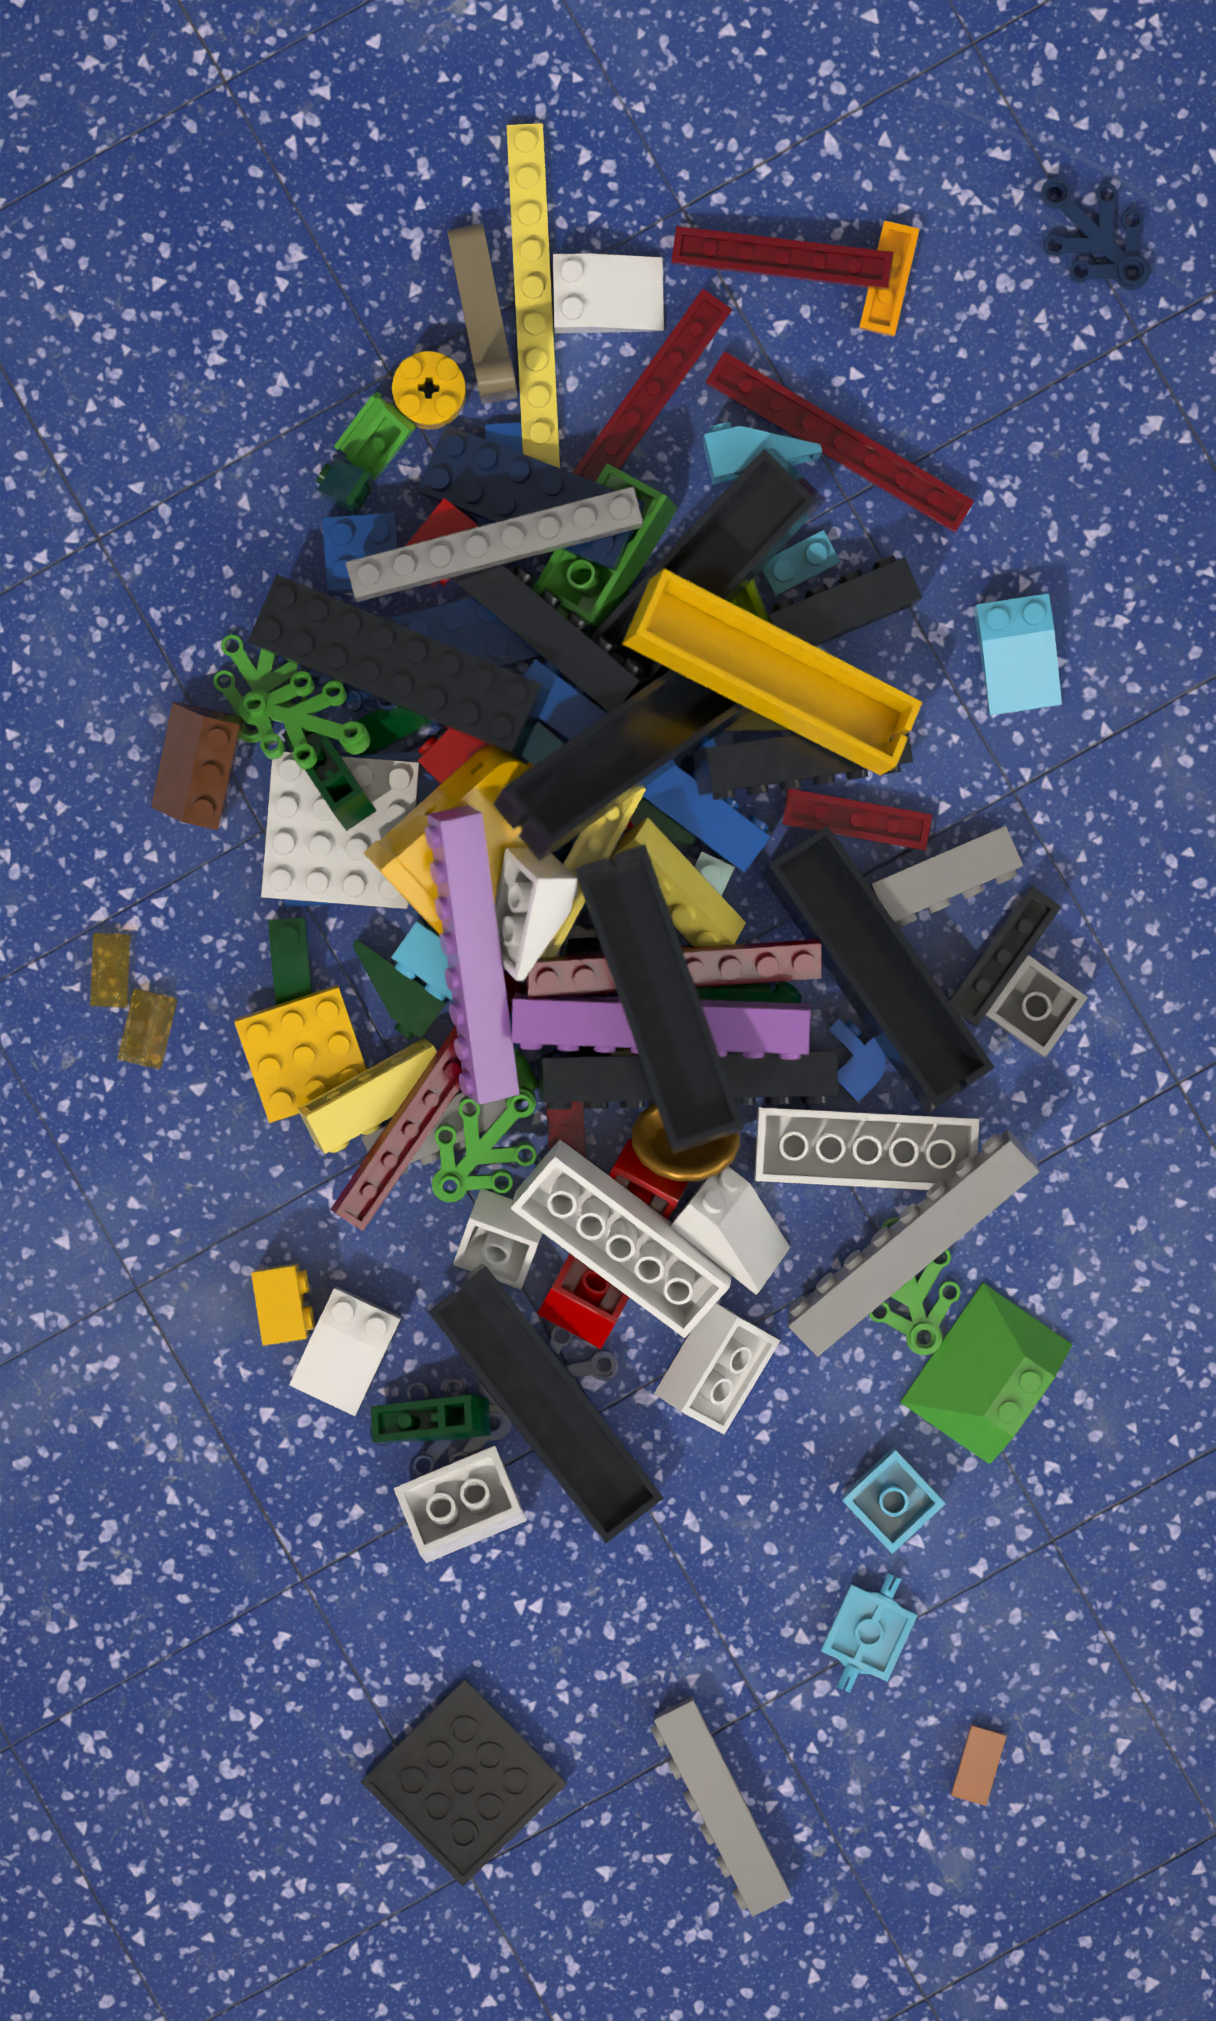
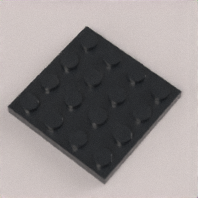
(463, 1782)

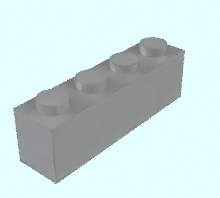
(948, 875)
(430, 1149)

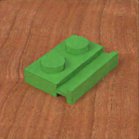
(375, 436)

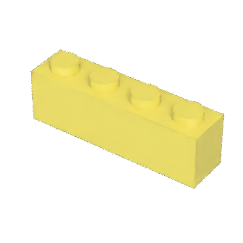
(691, 900)
(365, 1099)

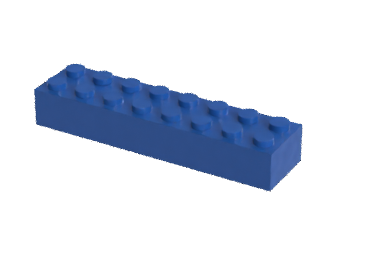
(674, 793)

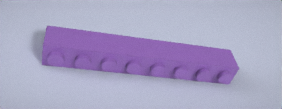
(472, 954)
(601, 1023)

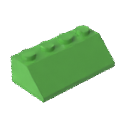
(596, 589)

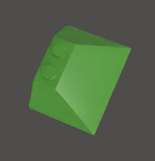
(987, 1374)

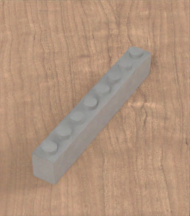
(494, 544)
(912, 1241)

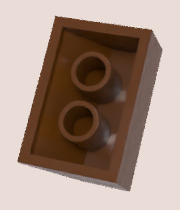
(197, 765)

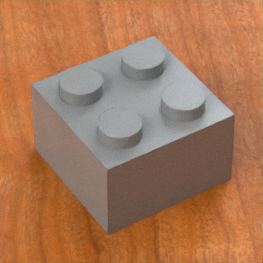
(1036, 1006)

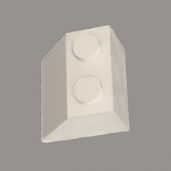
(498, 1240)

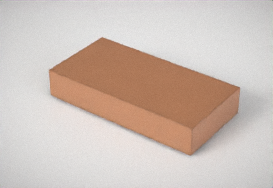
(978, 1765)

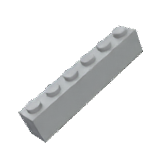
(721, 1806)

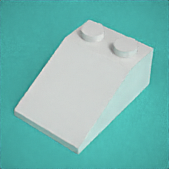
(607, 293)
(530, 907)
(733, 1229)
(345, 1350)

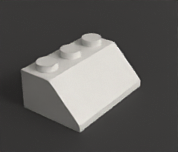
(717, 1368)
(460, 1504)

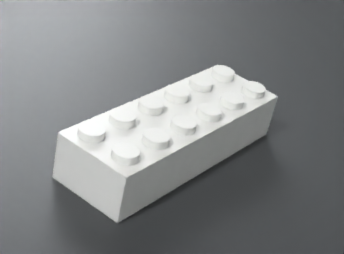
(860, 1148)
(620, 1238)

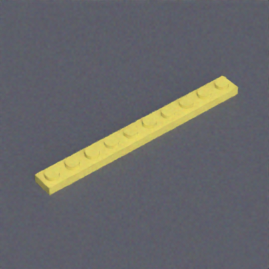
(533, 292)

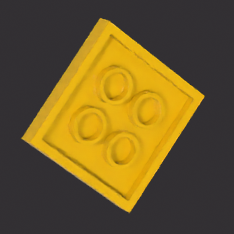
(300, 1050)

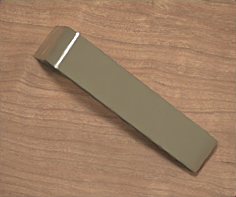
(482, 314)

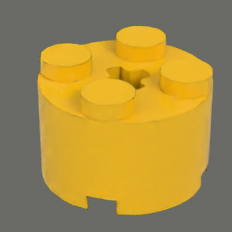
(445, 376)

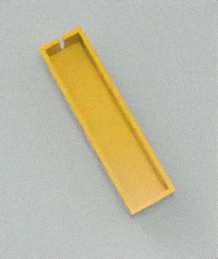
(772, 672)

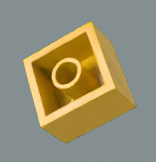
(281, 1303)

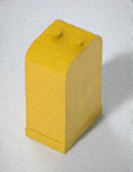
(404, 852)

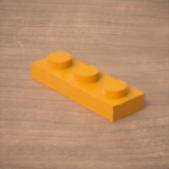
(884, 306)

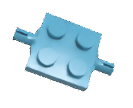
(869, 1632)

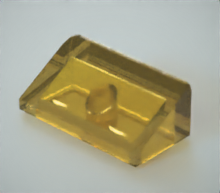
(147, 1029)

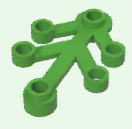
(257, 679)
(300, 718)
(480, 1150)
(913, 1295)

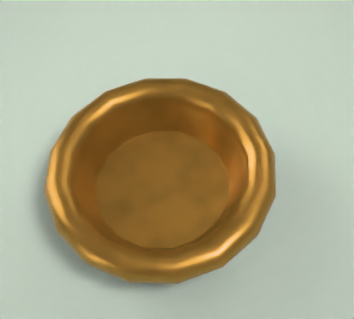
(694, 1164)

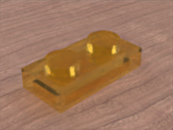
(110, 970)

